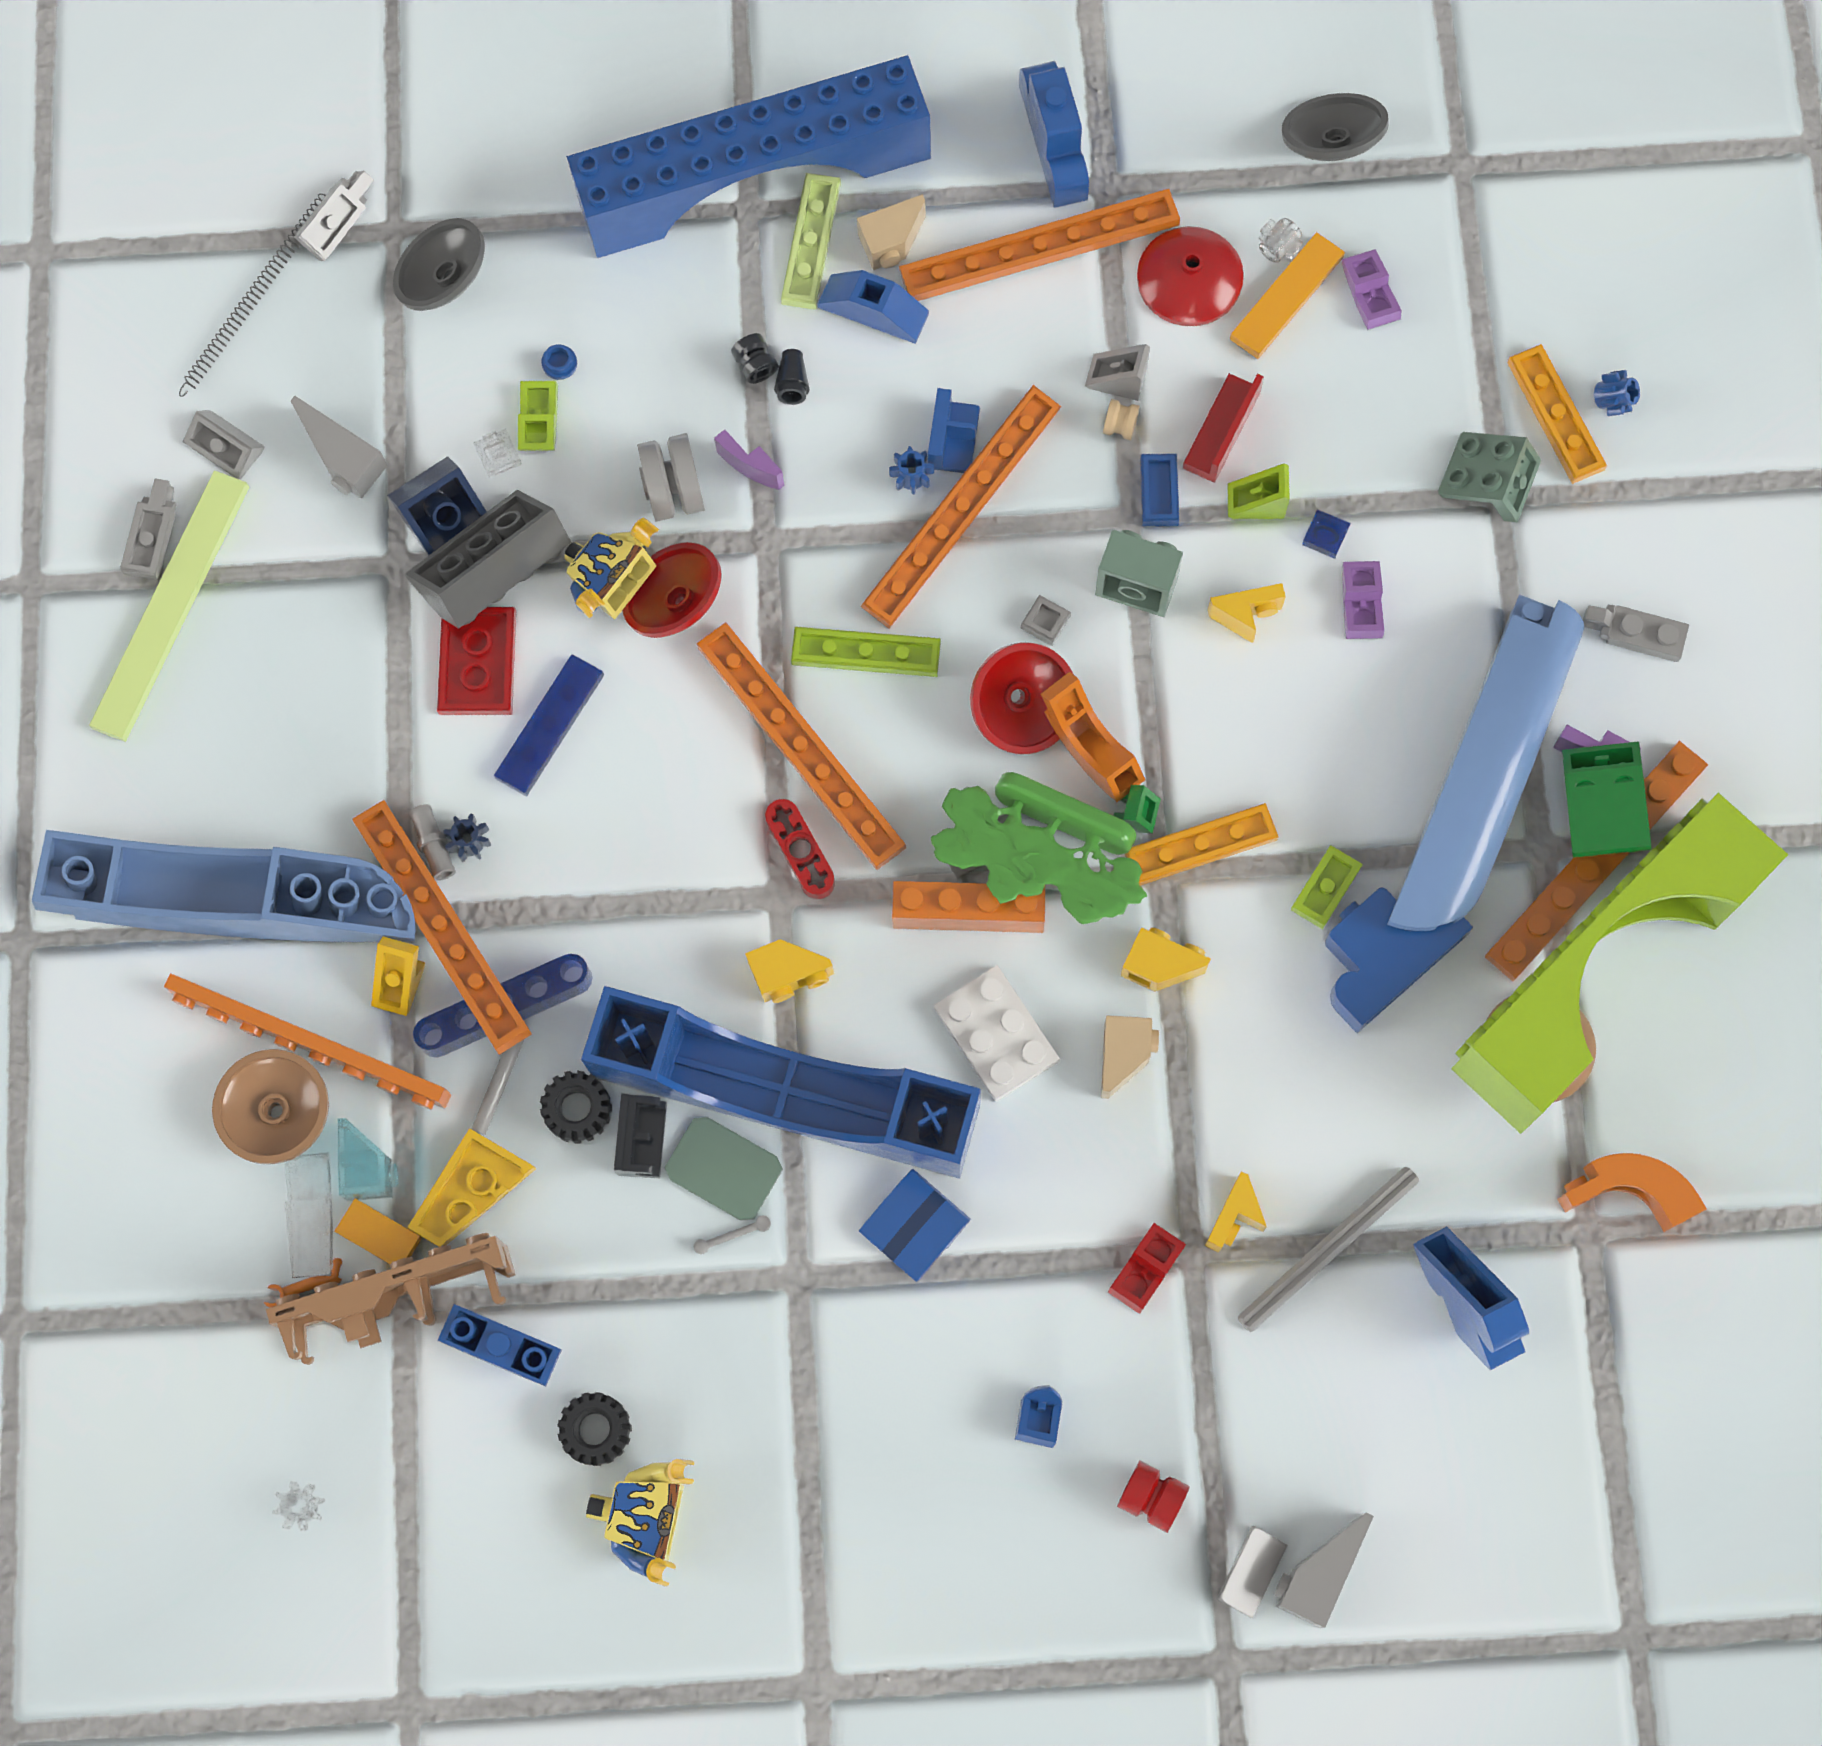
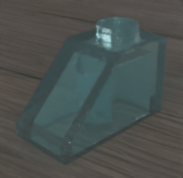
(362, 1166)

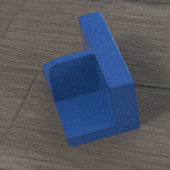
(952, 433)

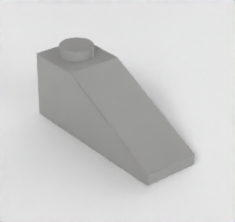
(347, 457)
(1318, 1580)

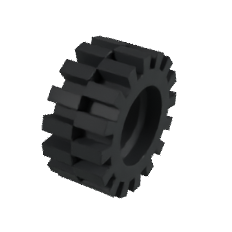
(568, 1085)
(570, 1429)

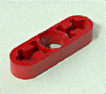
(804, 876)

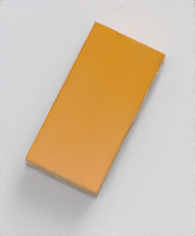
(377, 1233)

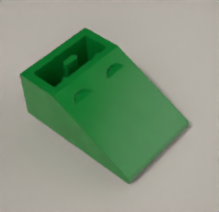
(1606, 799)

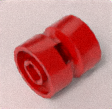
(1153, 1496)

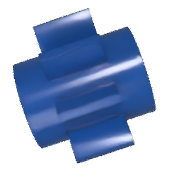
(1616, 393)
(911, 480)

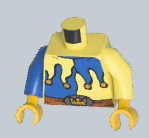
(610, 568)
(643, 1516)

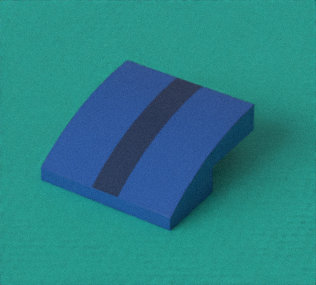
(914, 1225)

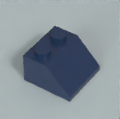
(437, 504)

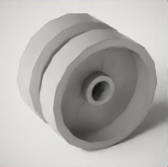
(670, 477)

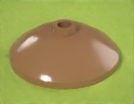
(250, 1093)

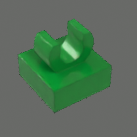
(1140, 809)

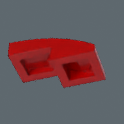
(1146, 1268)

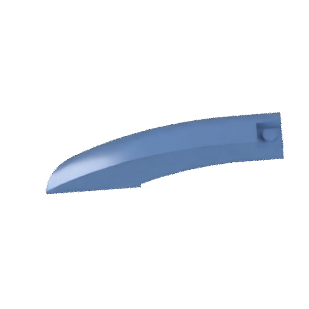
(220, 890)

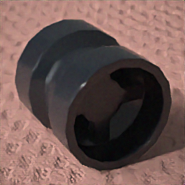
(755, 359)

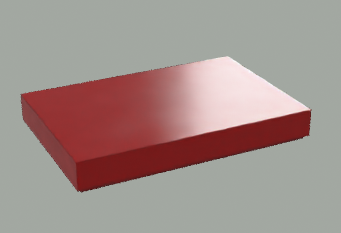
(478, 664)

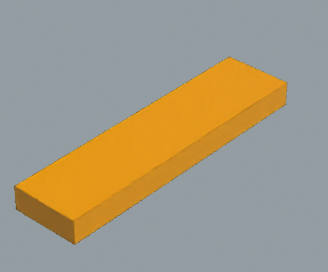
(1287, 295)
(1557, 414)
(1204, 843)

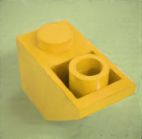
(1160, 963)
(786, 967)

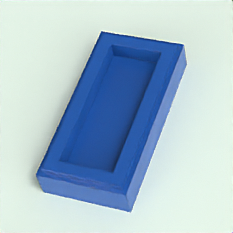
(1159, 490)

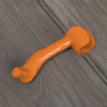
(307, 1284)

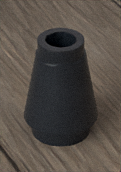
(791, 378)

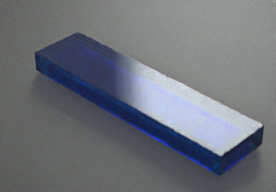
(549, 725)

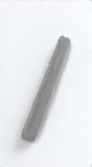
(1328, 1249)

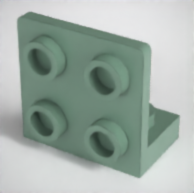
(1492, 471)

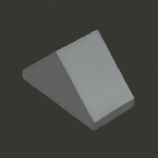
(1119, 371)

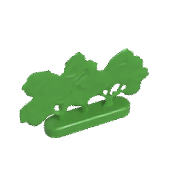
(1029, 858)

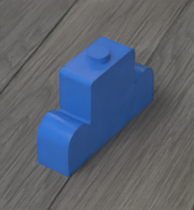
(1055, 131)
(1382, 957)
(1478, 1302)

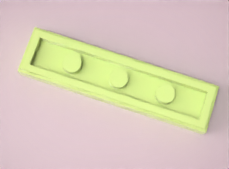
(810, 241)

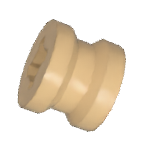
(1121, 419)

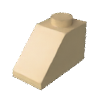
(891, 231)
(1125, 1050)

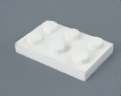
(996, 1033)

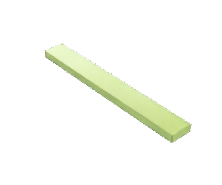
(169, 606)

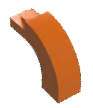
(1088, 740)
(1651, 1180)

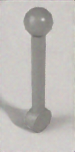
(762, 1224)

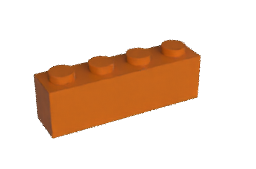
(963, 908)

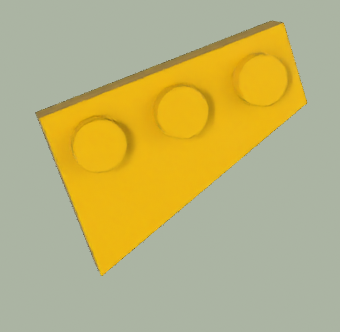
(467, 1188)

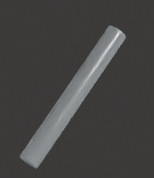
(496, 1089)

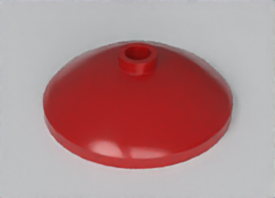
(1185, 293)
(675, 591)
(1018, 725)

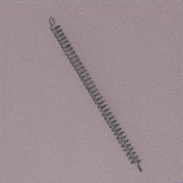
(225, 329)

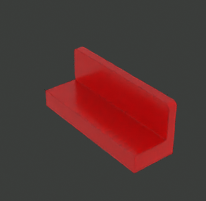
(1222, 426)

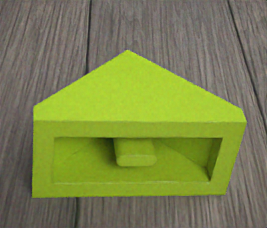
(1260, 494)

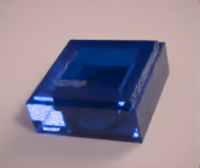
(1326, 534)

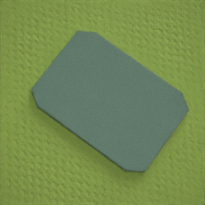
(723, 1168)

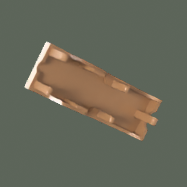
(373, 1296)

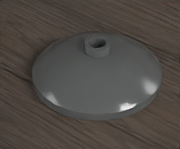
(1335, 126)
(439, 264)

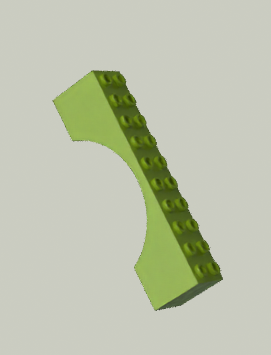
(1536, 1036)

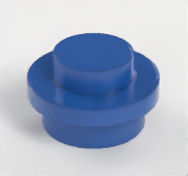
(559, 362)

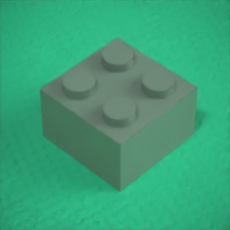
(1138, 572)

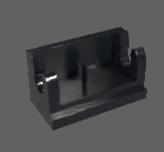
(640, 1136)

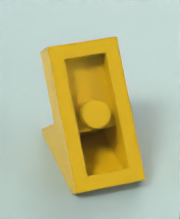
(1237, 609)
(396, 976)
(1240, 1205)

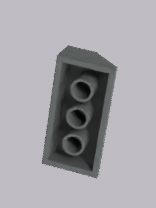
(489, 558)

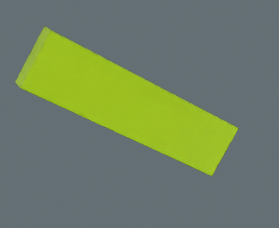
(866, 651)

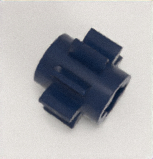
(462, 827)

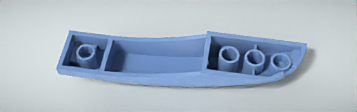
(1489, 766)

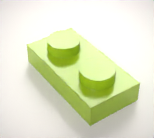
(1326, 887)

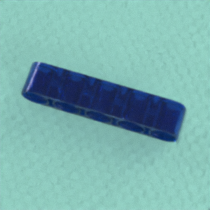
(518, 990)

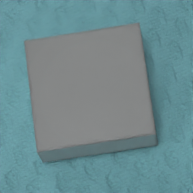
(1045, 620)

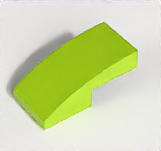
(537, 415)

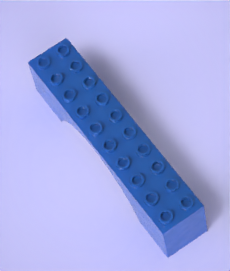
(852, 121)
(862, 1108)

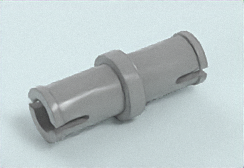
(432, 842)

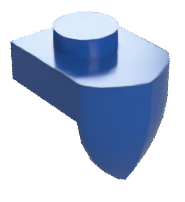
(1039, 1416)

